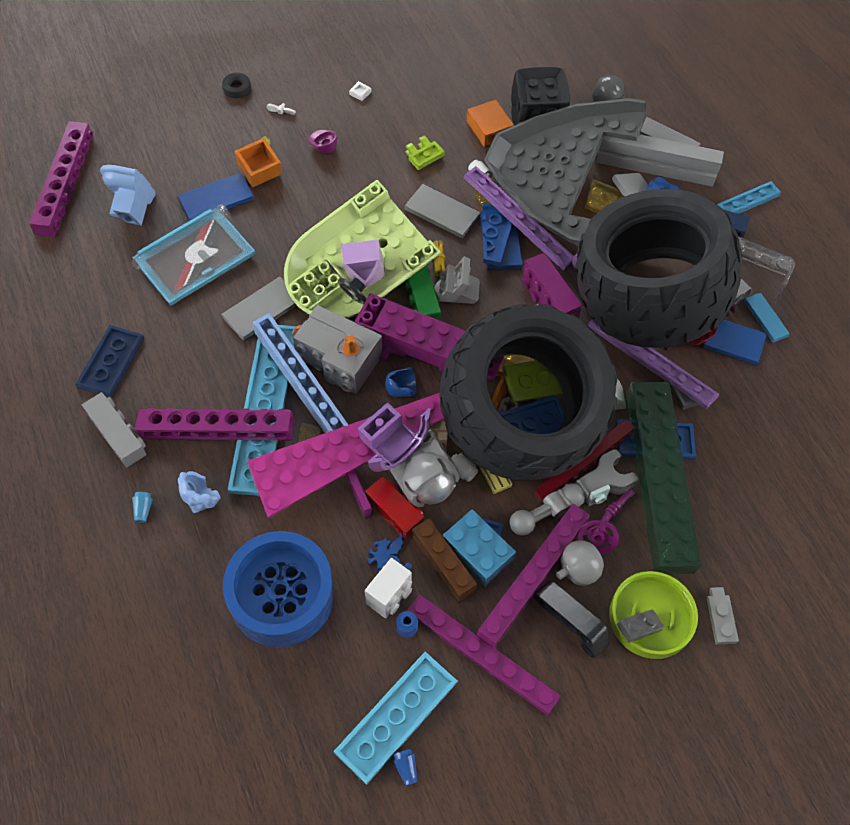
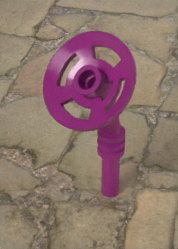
(598, 532)

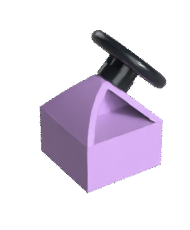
(363, 266)

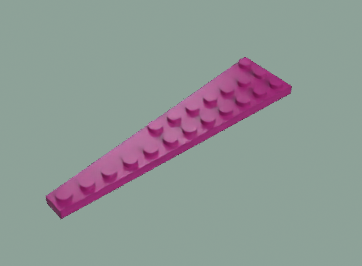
(313, 463)

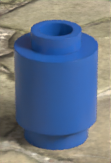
(409, 630)

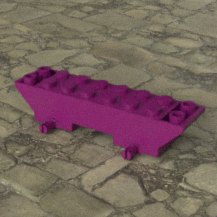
(413, 333)

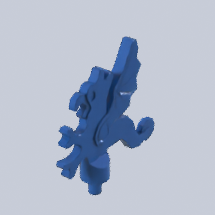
(383, 555)

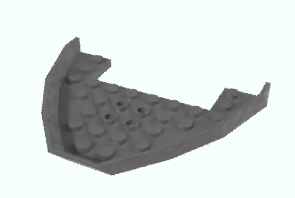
(550, 155)

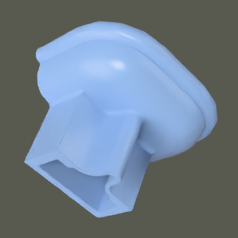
(131, 193)

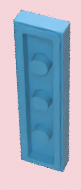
(751, 198)

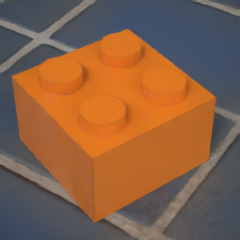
(258, 162)

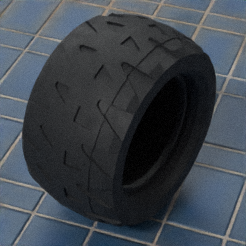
(655, 227)
(572, 356)

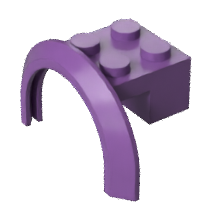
(391, 437)

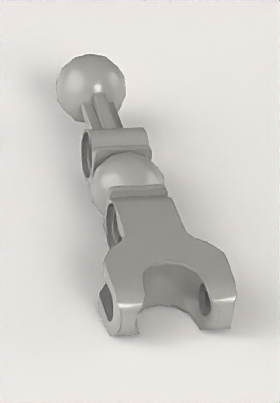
(559, 502)

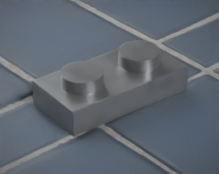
(640, 626)

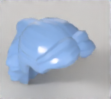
(195, 492)

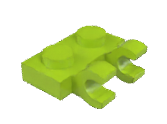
(426, 155)

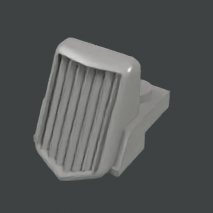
(457, 284)

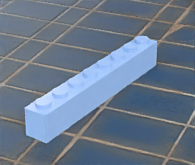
(298, 374)

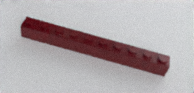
(608, 443)

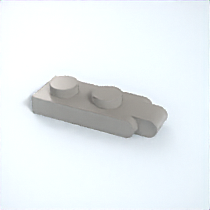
(721, 617)

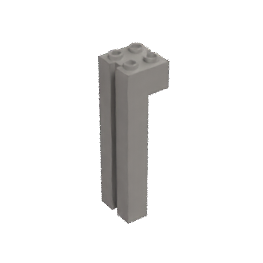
(662, 158)

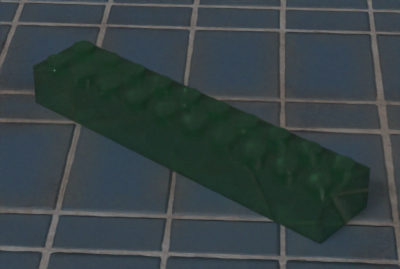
(663, 479)

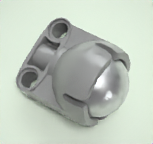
(427, 474)

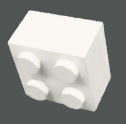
(389, 588)

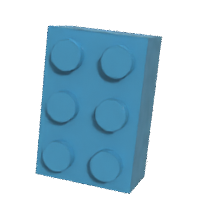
(479, 547)

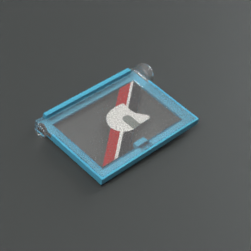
(193, 254)

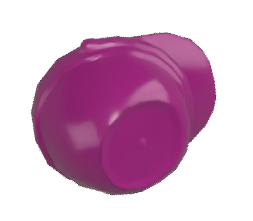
(324, 141)

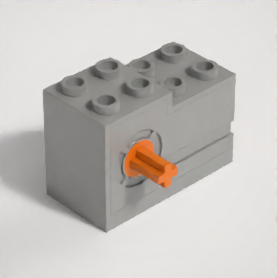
(338, 348)

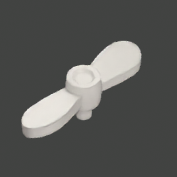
(281, 109)

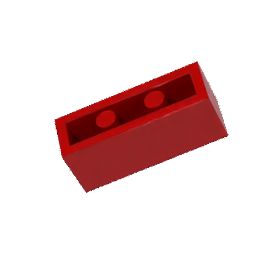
(394, 507)

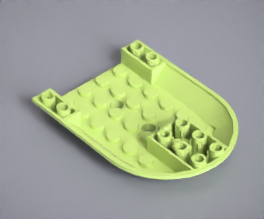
(319, 260)

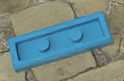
(766, 317)

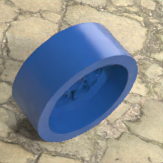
(282, 554)

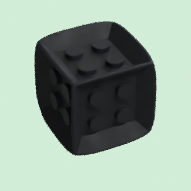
(538, 92)

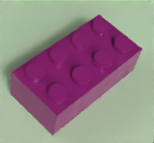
(548, 286)

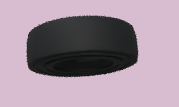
(236, 78)

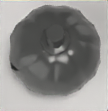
(608, 88)

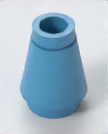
(141, 506)

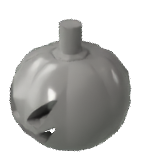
(581, 563)

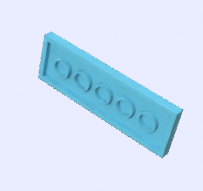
(395, 717)

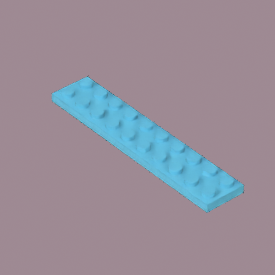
(265, 391)

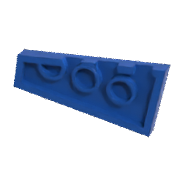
(495, 234)

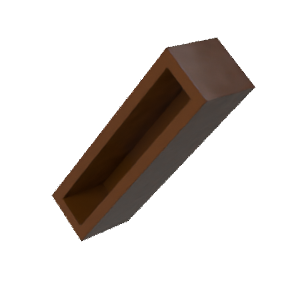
(444, 560)

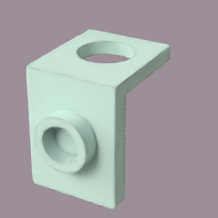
(598, 496)

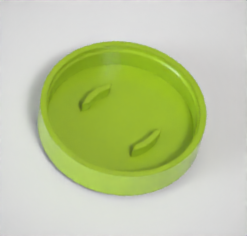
(670, 603)

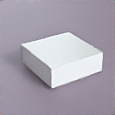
(360, 91)

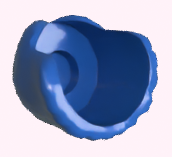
(405, 379)

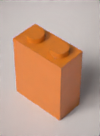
(487, 121)

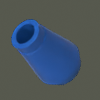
(406, 766)

